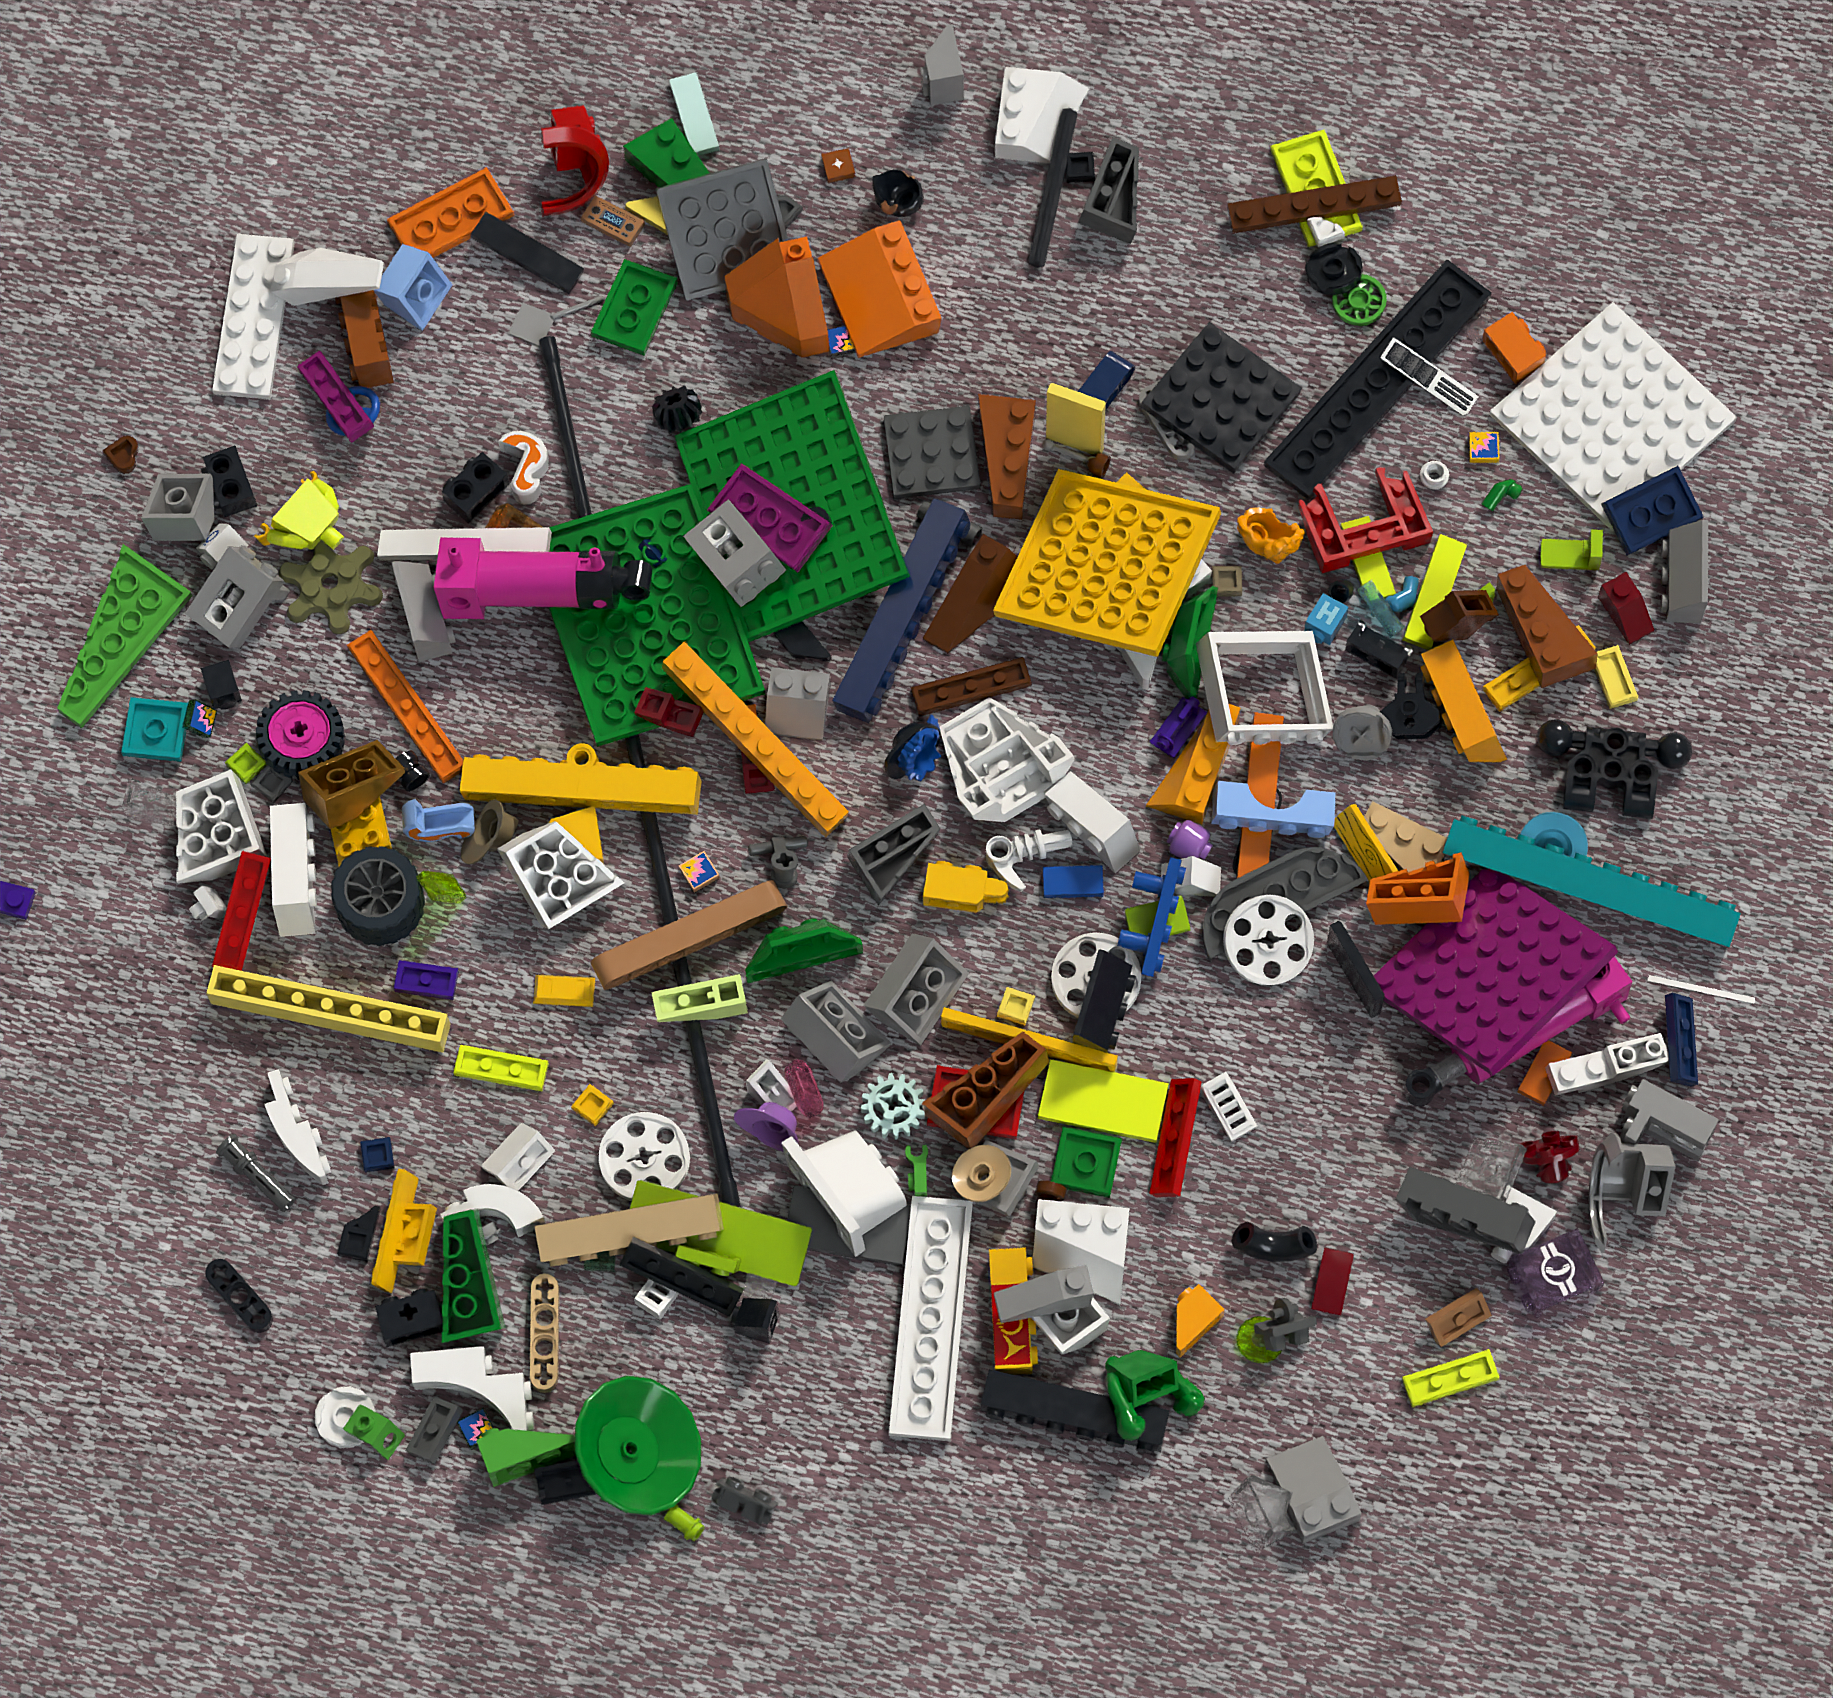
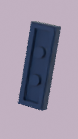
(1681, 1039)

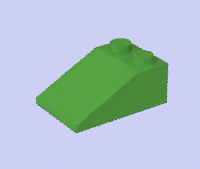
(516, 1453)

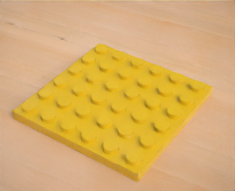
(1107, 562)

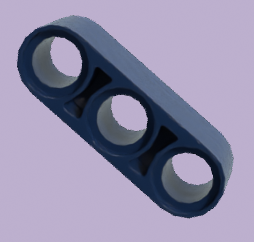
(1108, 378)

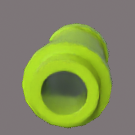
(685, 1523)

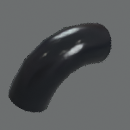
(1274, 1245)

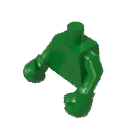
(1142, 1378)

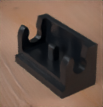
(1377, 650)
(561, 1483)

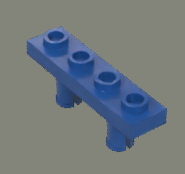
(1151, 943)

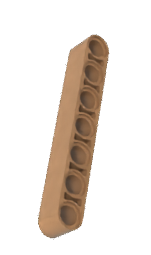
(688, 934)

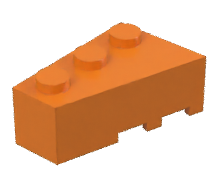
(1421, 895)

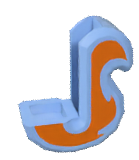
(437, 822)

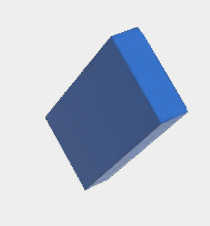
(1073, 881)

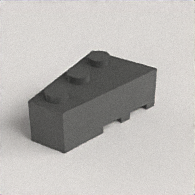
(1114, 193)
(892, 851)

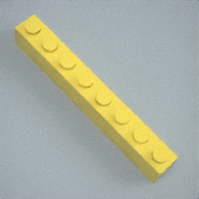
(328, 1008)

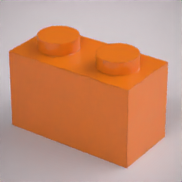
(1514, 347)

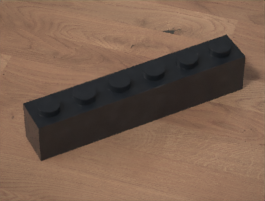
(1067, 1410)

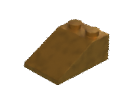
(349, 782)

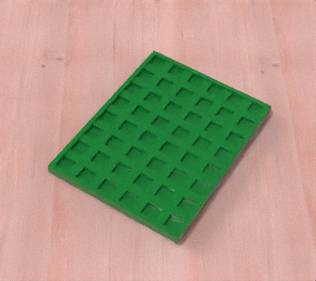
(813, 453)

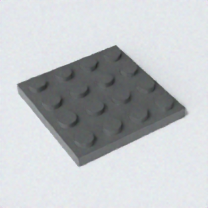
(719, 223)

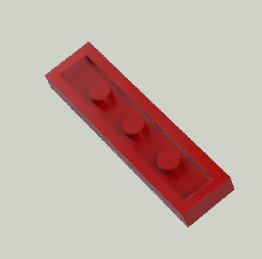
(241, 911)
(1175, 1137)

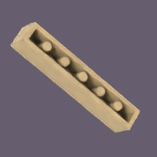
(616, 1229)

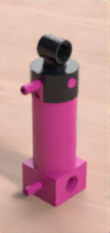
(476, 578)

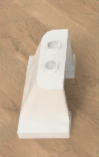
(848, 1184)

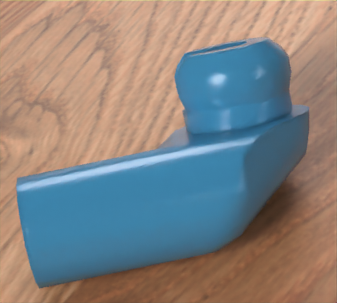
(1406, 597)

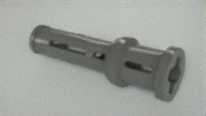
(246, 1163)

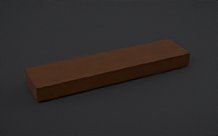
(971, 686)

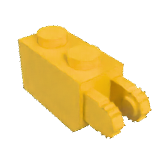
(961, 887)

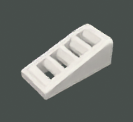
(1212, 1101)
(649, 1305)

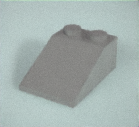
(1319, 1489)

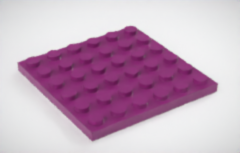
(1495, 973)

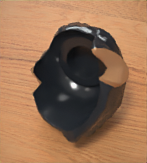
(897, 193)

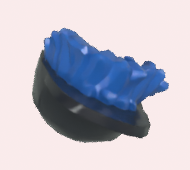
(914, 750)

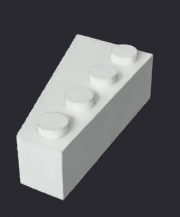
(292, 869)

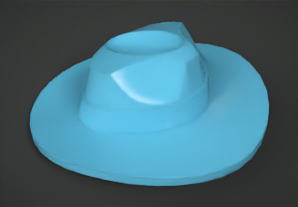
(1559, 831)

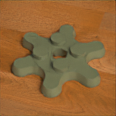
(335, 601)

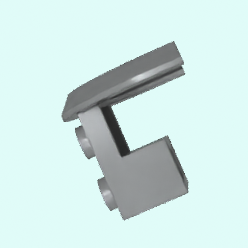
(1629, 1174)

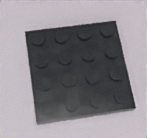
(1221, 397)

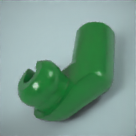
(1500, 490)

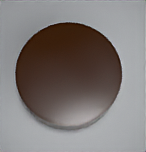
(1050, 1191)

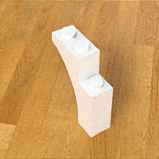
(468, 1372)

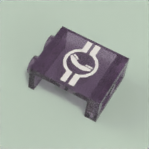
(1554, 1272)

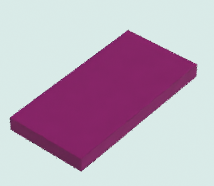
(774, 516)

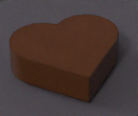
(122, 454)

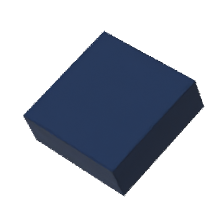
(377, 1154)

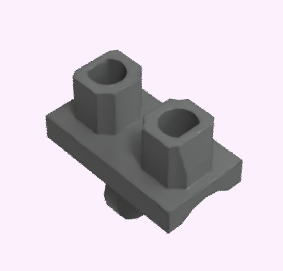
(1285, 1320)

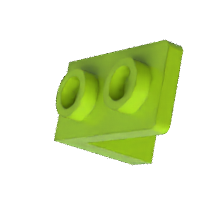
(1573, 553)

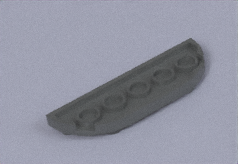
(1303, 876)

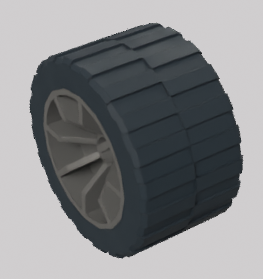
(377, 895)

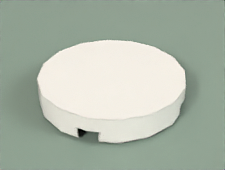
(339, 1405)

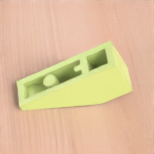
(701, 1000)

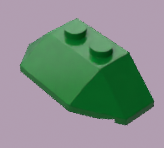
(1189, 626)
(801, 948)

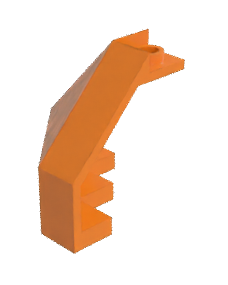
(780, 297)

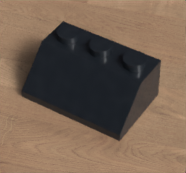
(1104, 1002)

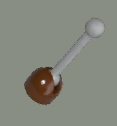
(1096, 463)

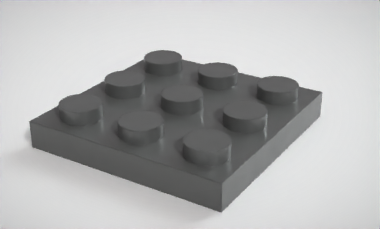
(932, 452)

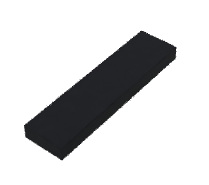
(527, 252)
(681, 1276)

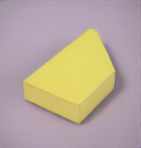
(649, 211)

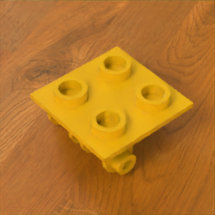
(364, 831)

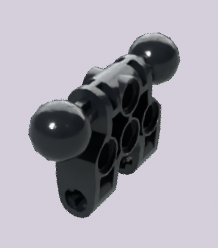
(1671, 750)

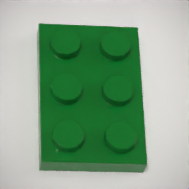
(634, 307)

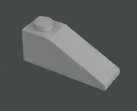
(1045, 1295)

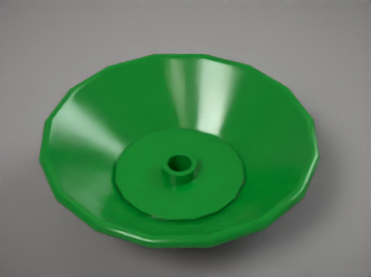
(661, 1441)

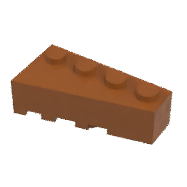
(365, 339)
(1007, 442)
(1544, 630)
(987, 1091)

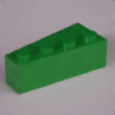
(664, 155)
(469, 1286)

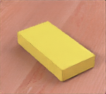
(1615, 678)

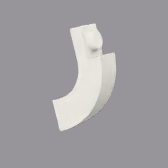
(501, 1203)

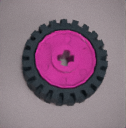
(294, 715)

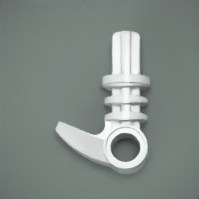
(1021, 848)

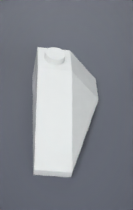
(324, 275)

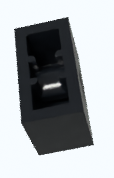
(426, 1317)

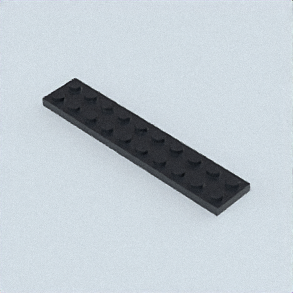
(1371, 384)

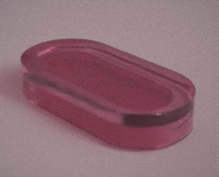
(804, 1088)

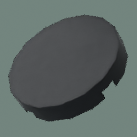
(1334, 269)

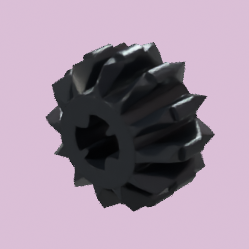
(677, 409)

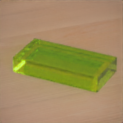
(441, 887)

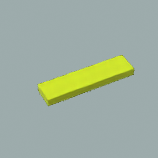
(1435, 586)

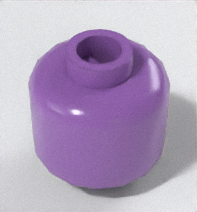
(1189, 840)

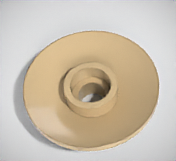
(979, 1162)

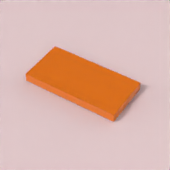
(450, 214)

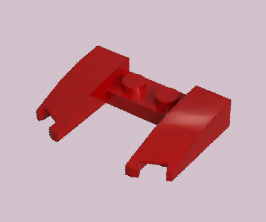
(1336, 547)

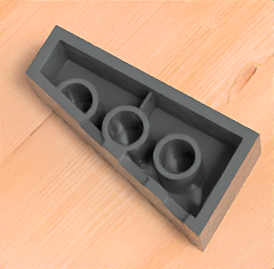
(1465, 1211)

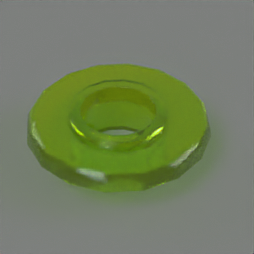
(1248, 1348)

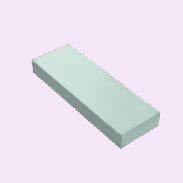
(694, 113)

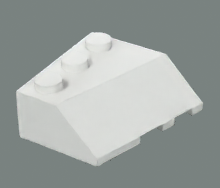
(1032, 112)
(556, 873)
(1080, 1236)

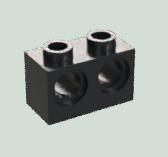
(231, 481)
(481, 491)

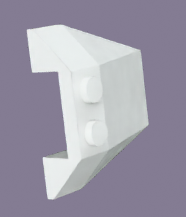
(1001, 761)

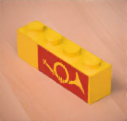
(1013, 1338)

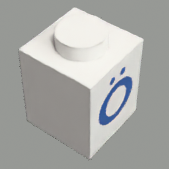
(217, 544)

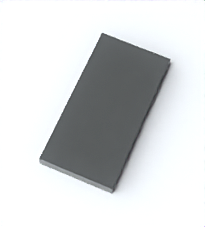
(882, 1244)

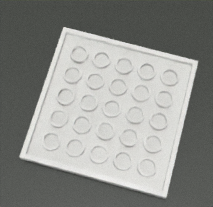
(1611, 411)

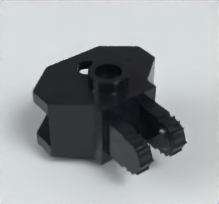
(1412, 708)

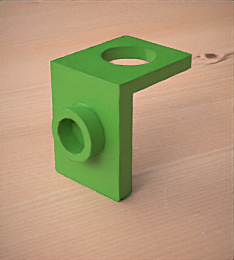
(373, 1430)

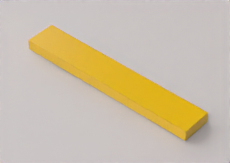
(1003, 1033)

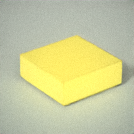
(1016, 1006)

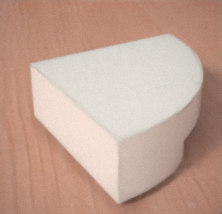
(1324, 231)

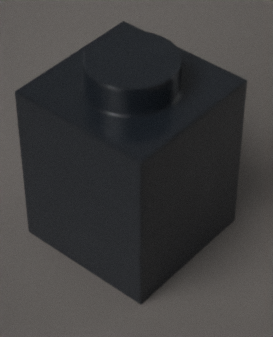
(221, 685)

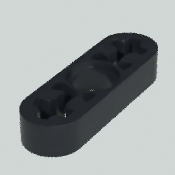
(231, 1274)

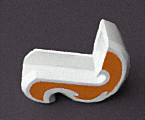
(532, 466)

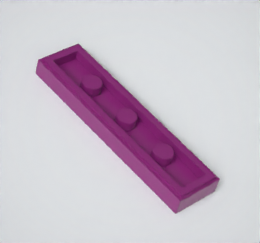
(335, 396)

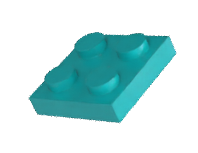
(155, 729)

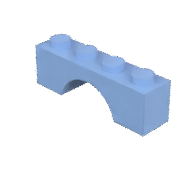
(1236, 806)

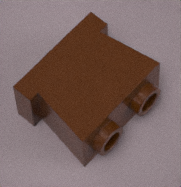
(1459, 615)

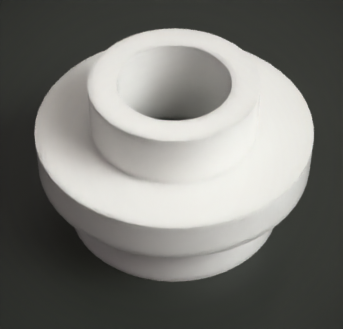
(1437, 467)

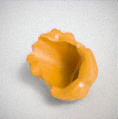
(1268, 535)

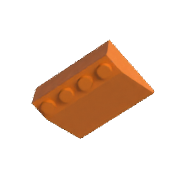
(880, 290)

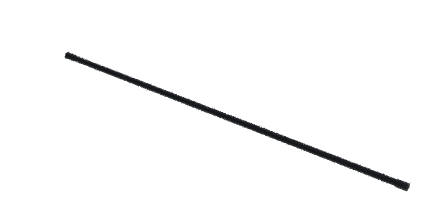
(727, 1184)

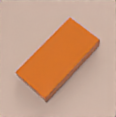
(1536, 1082)

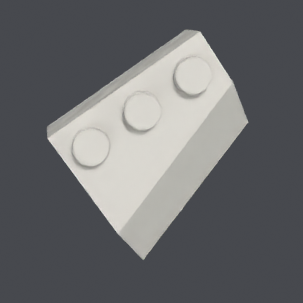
(214, 828)

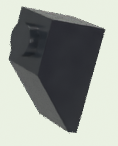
(756, 1318)

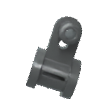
(783, 859)

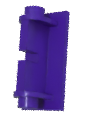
(1178, 726)

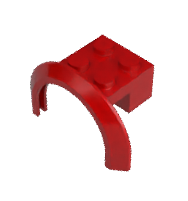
(575, 147)

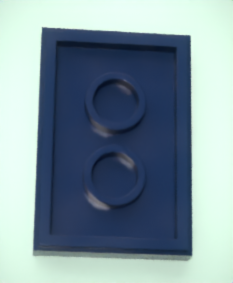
(1651, 510)

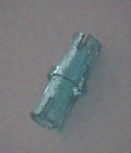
(1380, 608)

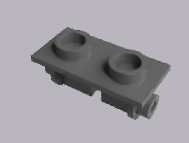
(755, 1503)

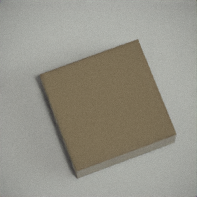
(1228, 580)

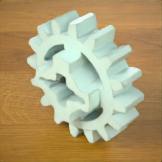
(881, 1102)

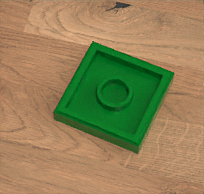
(1086, 1161)

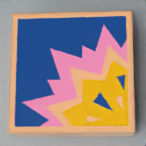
(699, 871)

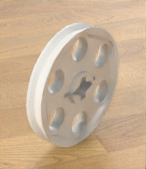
(1276, 926)
(1084, 965)
(646, 1142)

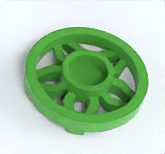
(1360, 301)

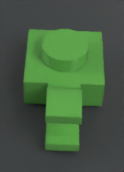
(918, 1180)

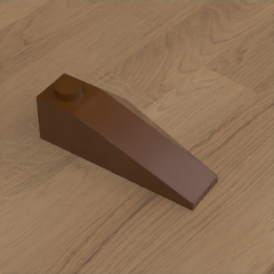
(971, 595)

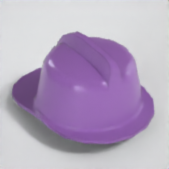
(768, 1123)

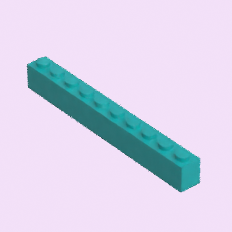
(1591, 882)

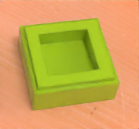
(246, 763)

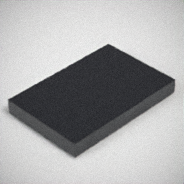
(1355, 969)

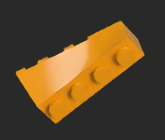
(1462, 704)
(1191, 780)

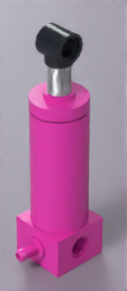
(1597, 997)

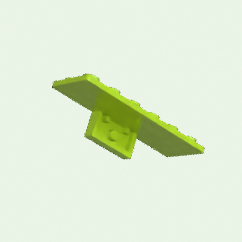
(747, 1243)

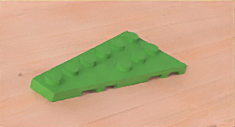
(125, 625)

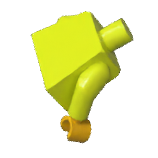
(305, 518)

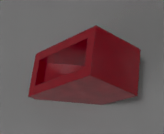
(1626, 607)

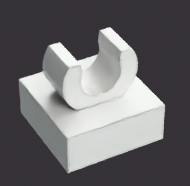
(209, 904)

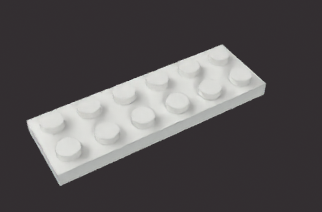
(251, 319)

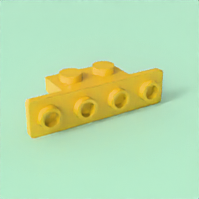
(404, 1233)

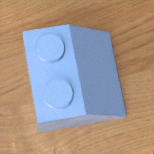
(413, 286)

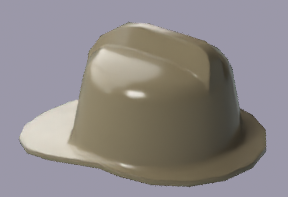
(491, 831)

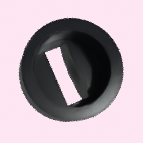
(1340, 594)

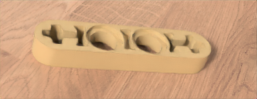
(540, 1333)

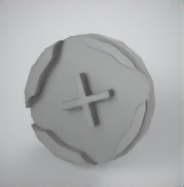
(1362, 732)

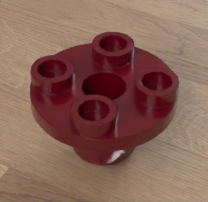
(1551, 1155)

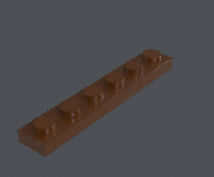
(1318, 202)

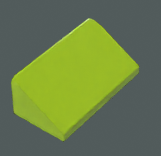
(1142, 917)

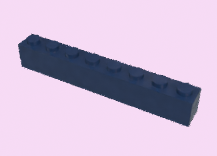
(901, 612)

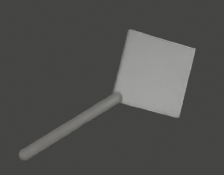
(533, 323)

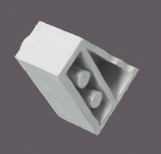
(1093, 821)

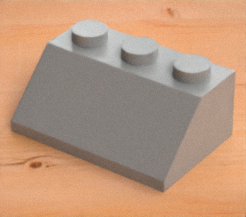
(1685, 573)
(422, 610)
(916, 988)
(835, 1030)

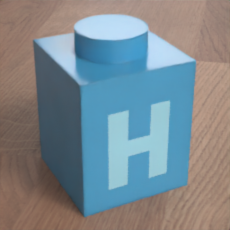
(1326, 619)

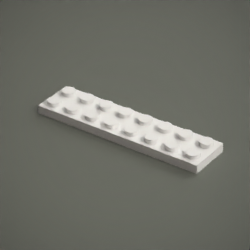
(931, 1318)

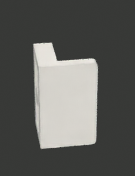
(518, 1157)

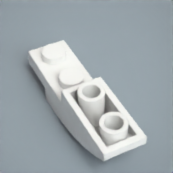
(1608, 1066)
(296, 1137)

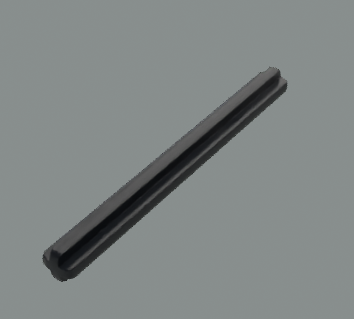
(1053, 187)

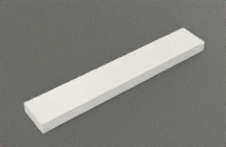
(424, 543)

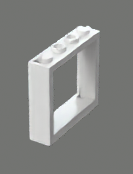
(1265, 642)

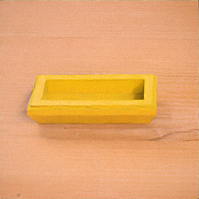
(564, 990)

